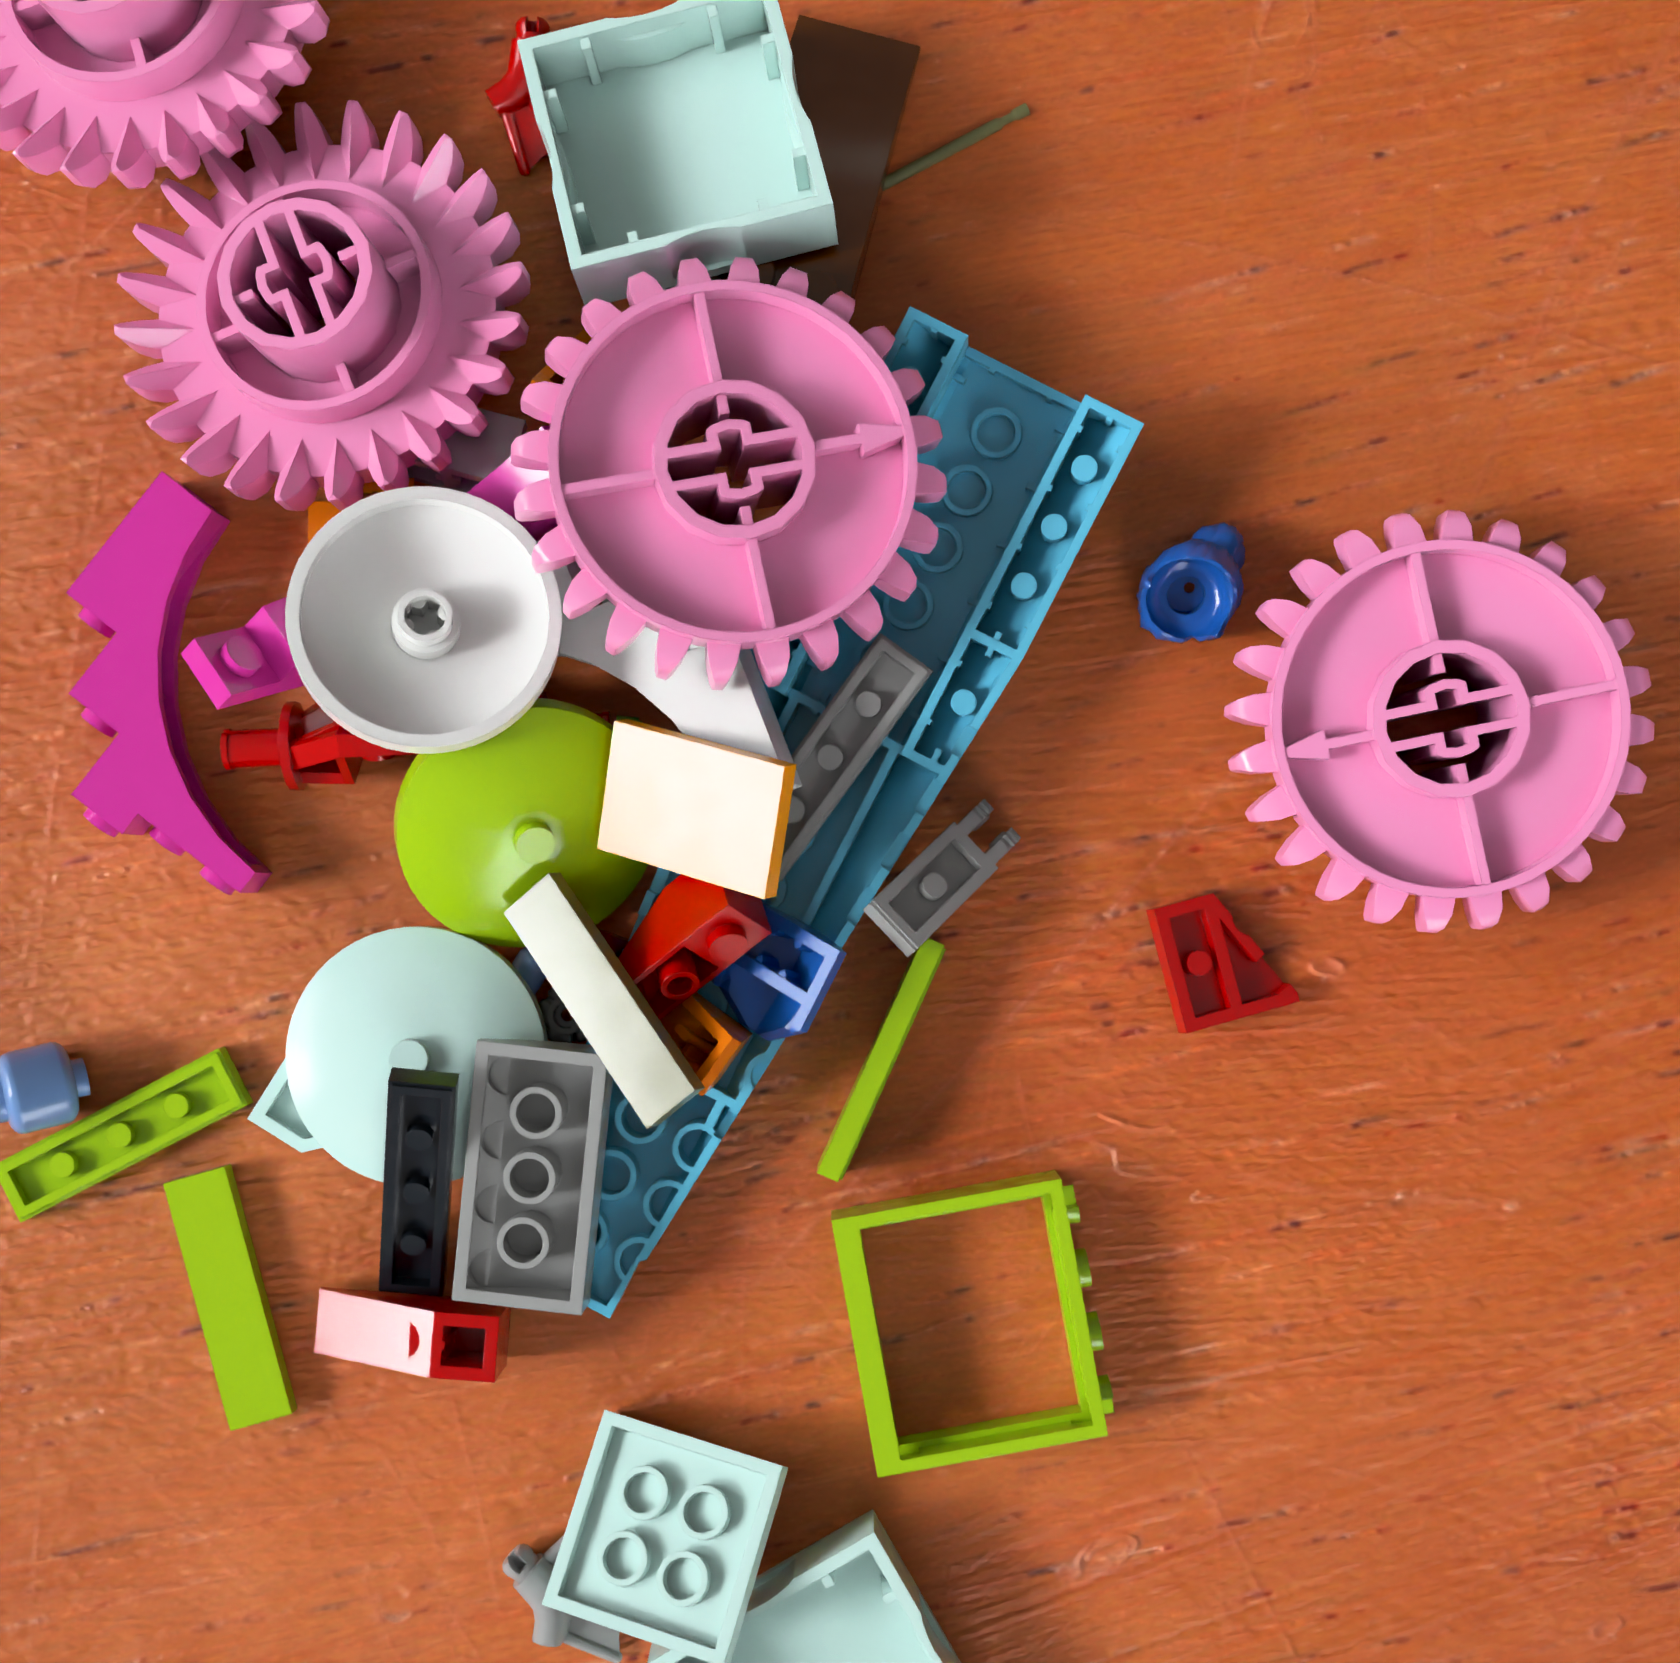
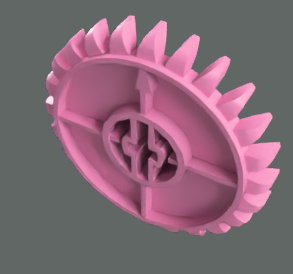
(144, 80)
(398, 348)
(784, 404)
(1518, 651)

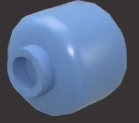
(41, 1087)

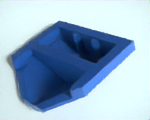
(782, 978)

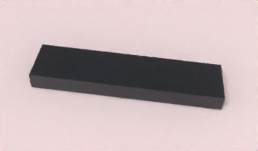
(417, 1181)

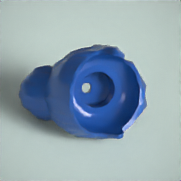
(1209, 562)

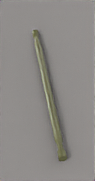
(954, 146)

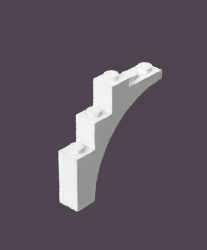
(732, 716)

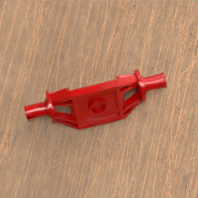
(307, 748)

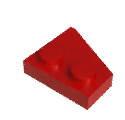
(1212, 966)

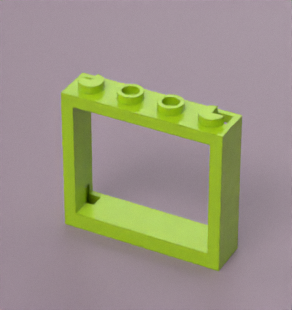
(1082, 1330)

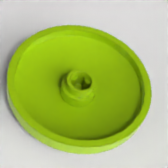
(506, 813)

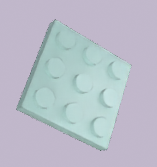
(666, 1538)

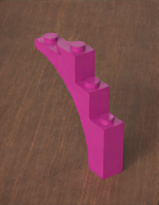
(146, 774)

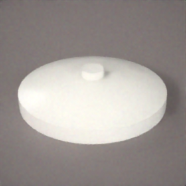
(423, 620)

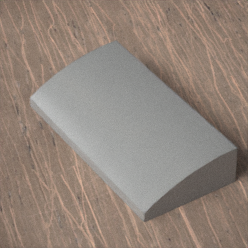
(532, 1175)

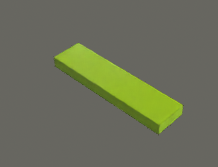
(880, 1060)
(123, 1134)
(230, 1297)

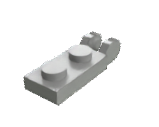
(938, 881)

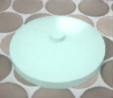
(400, 1003)

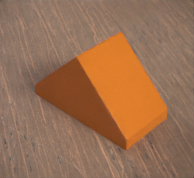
(705, 1038)

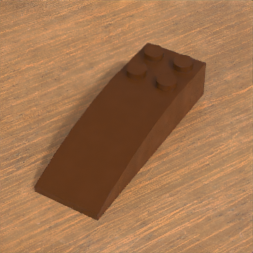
(855, 98)

